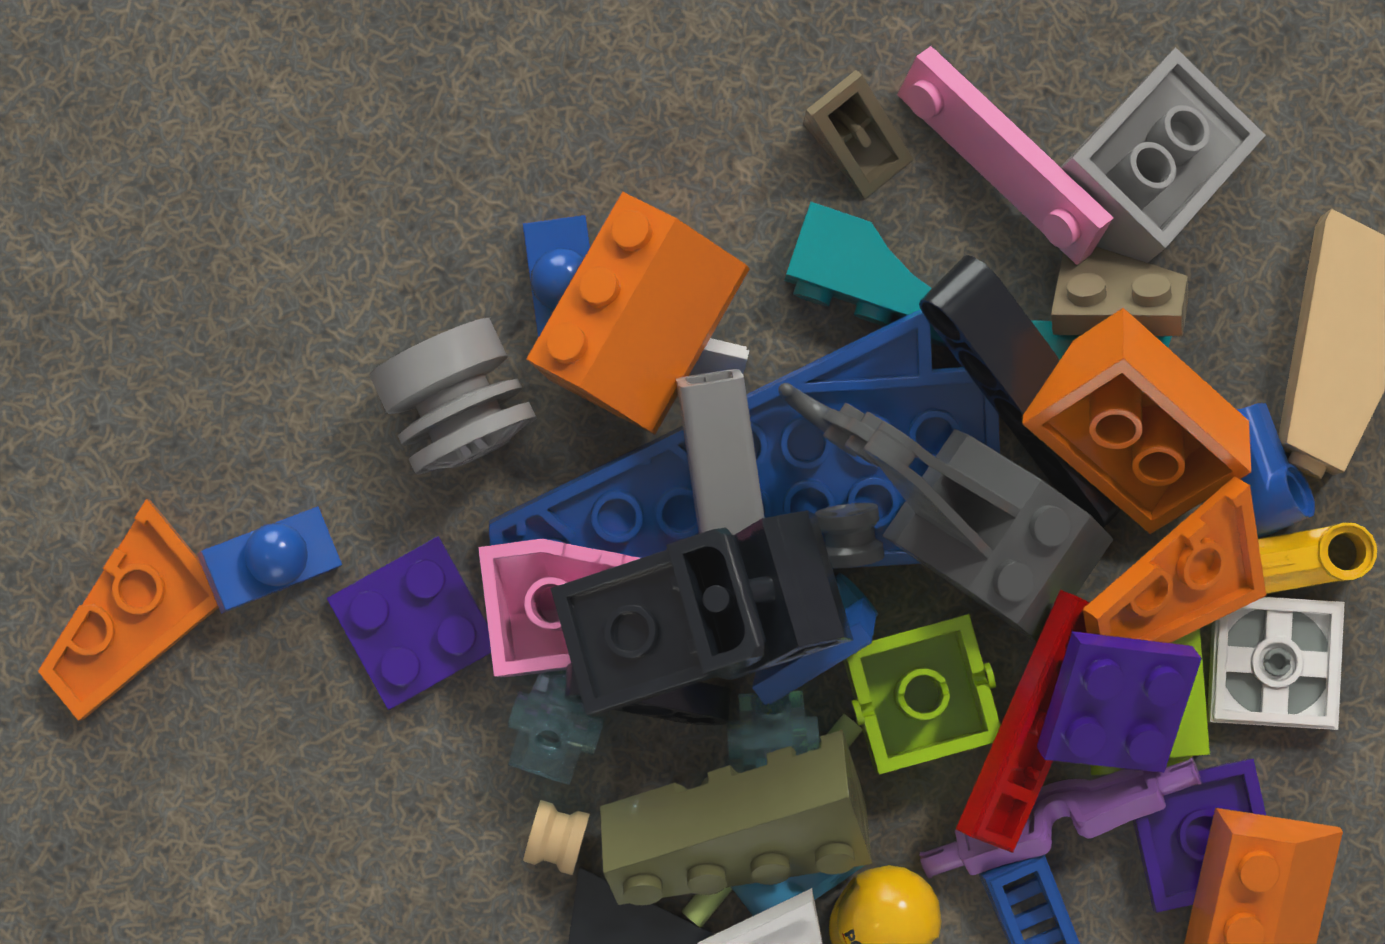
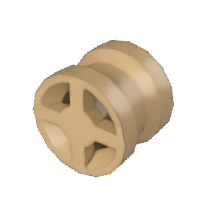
(556, 837)

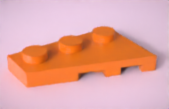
(1189, 577)
(132, 616)

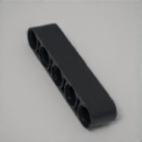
(1007, 363)

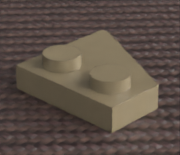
(1111, 282)

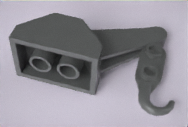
(973, 515)

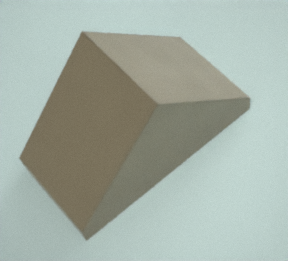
(857, 134)

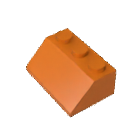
(637, 313)
(1139, 423)
(1263, 880)

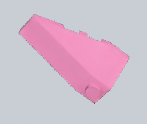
(520, 603)

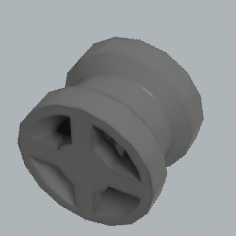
(851, 534)

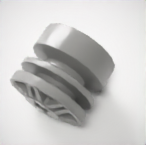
(452, 395)

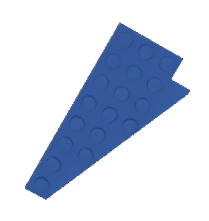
(647, 494)

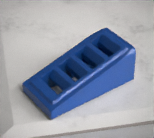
(1043, 882)

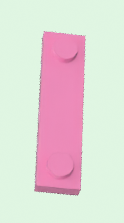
(1004, 155)

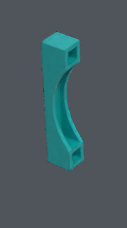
(851, 262)

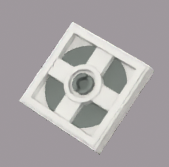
(1277, 664)

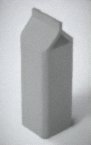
(720, 450)

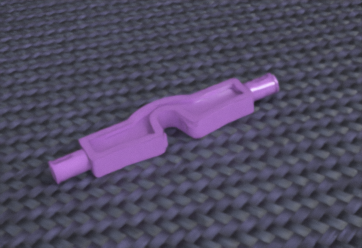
(1092, 805)

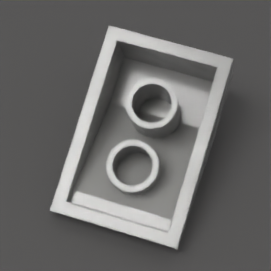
(1161, 156)

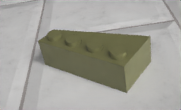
(739, 827)

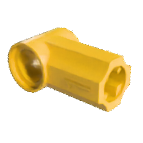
(1303, 559)

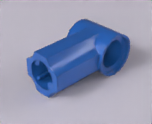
(1277, 488)

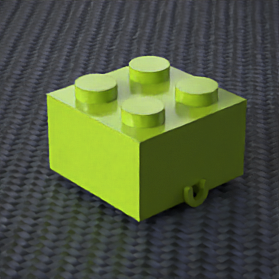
(923, 694)

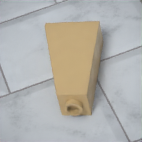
(1337, 347)

